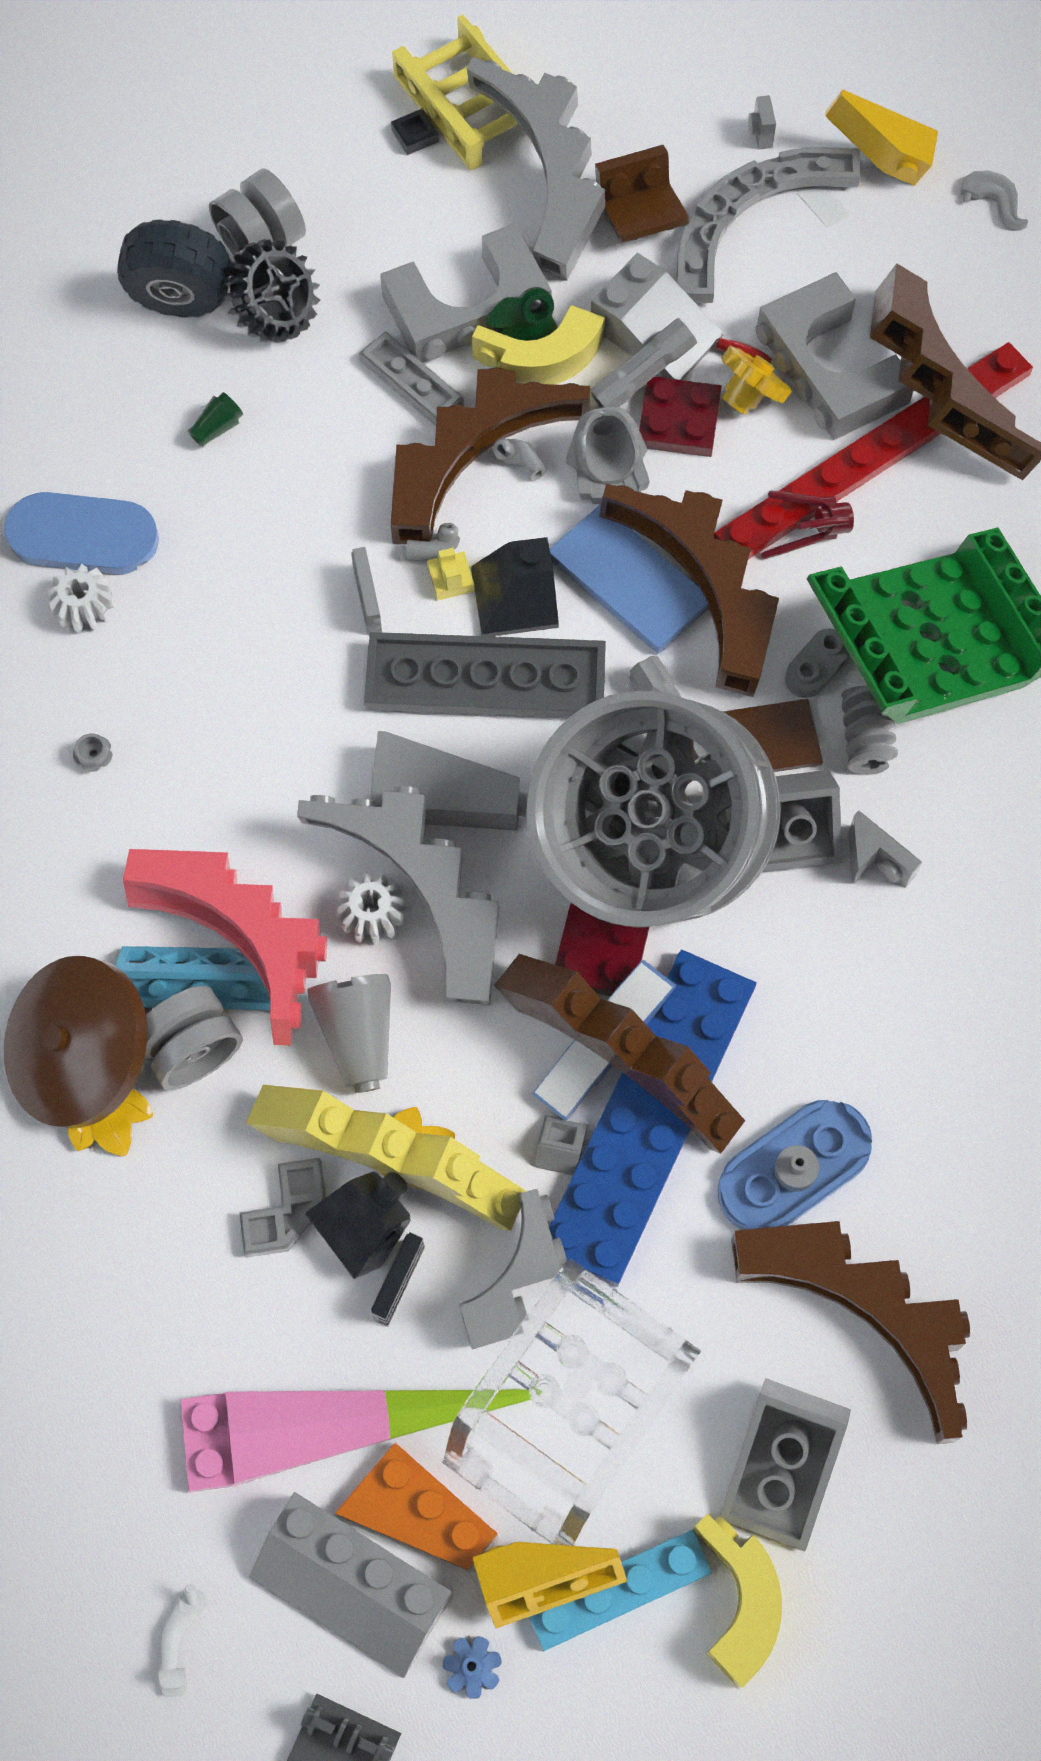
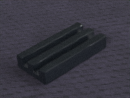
(397, 1279)

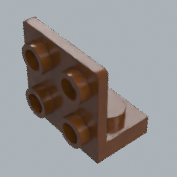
(640, 194)

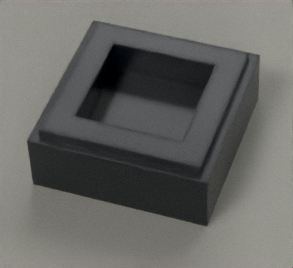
(414, 131)

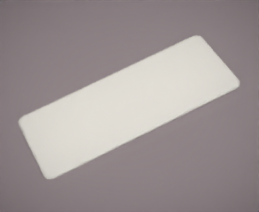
(823, 204)

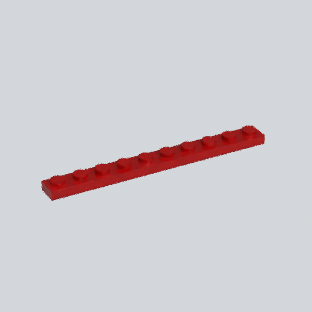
(864, 458)

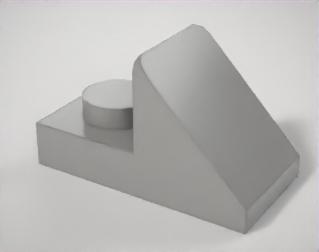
(873, 845)

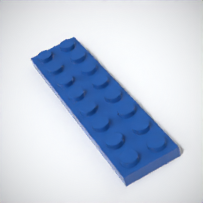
(638, 1135)

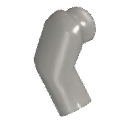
(521, 454)
(425, 550)

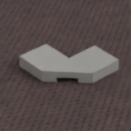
(280, 1227)

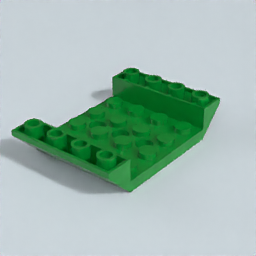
(972, 605)

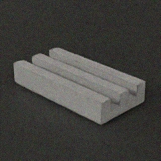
(366, 590)

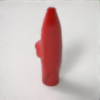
(723, 344)

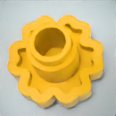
(751, 381)

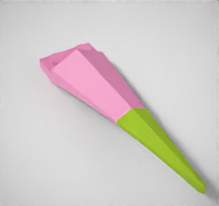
(263, 1433)

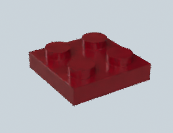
(680, 416)
(600, 950)

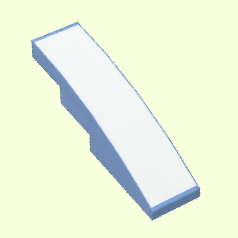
(583, 1069)

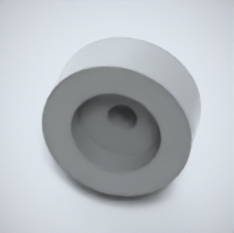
(796, 1177)

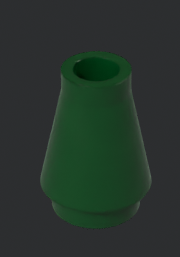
(215, 419)

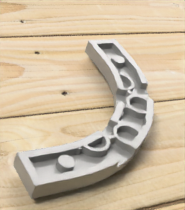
(743, 189)

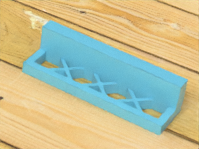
(157, 979)

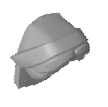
(607, 451)

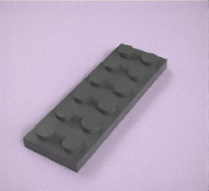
(483, 674)

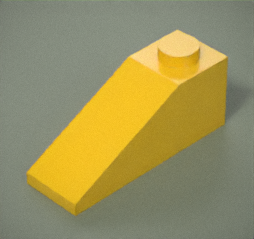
(886, 137)
(538, 1576)

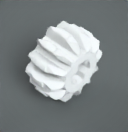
(80, 598)
(368, 922)

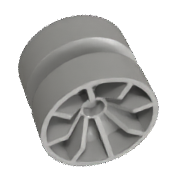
(257, 213)

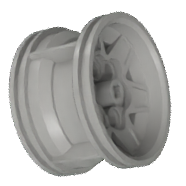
(575, 846)

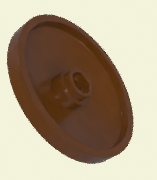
(75, 1042)

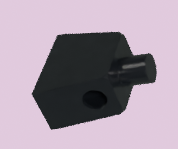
(363, 1220)

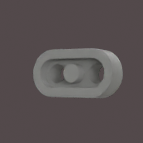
(819, 660)

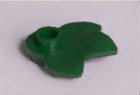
(520, 322)

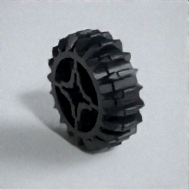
(255, 276)

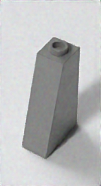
(455, 788)

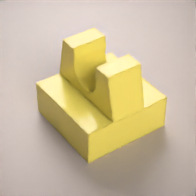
(450, 574)

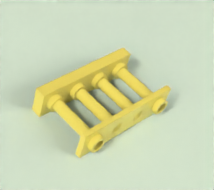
(430, 94)

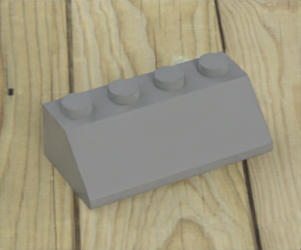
(349, 1584)

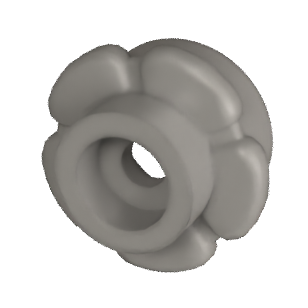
(88, 743)

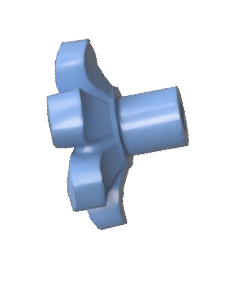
(481, 1675)

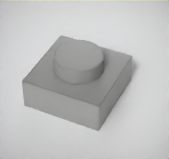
(763, 122)

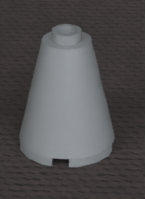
(356, 1027)

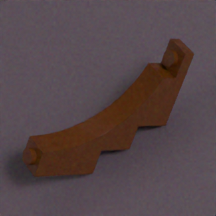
(929, 366)

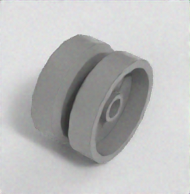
(189, 1037)

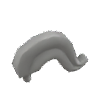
(997, 187)

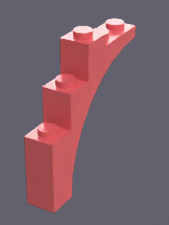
(207, 891)

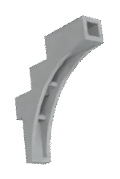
(544, 114)
(397, 831)

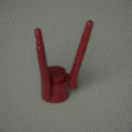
(829, 520)

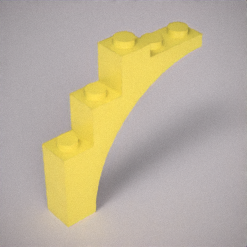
(384, 1144)

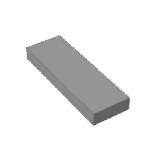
(409, 376)

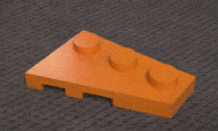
(418, 1510)

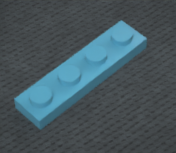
(648, 1579)

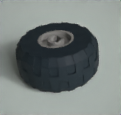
(173, 268)

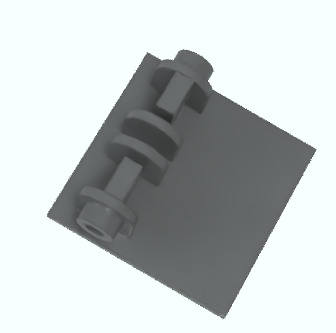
(341, 1734)

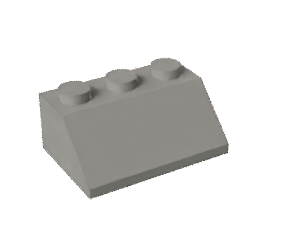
(808, 822)

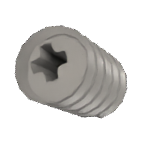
(866, 732)

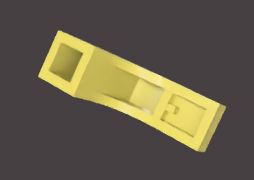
(548, 358)
(759, 1607)

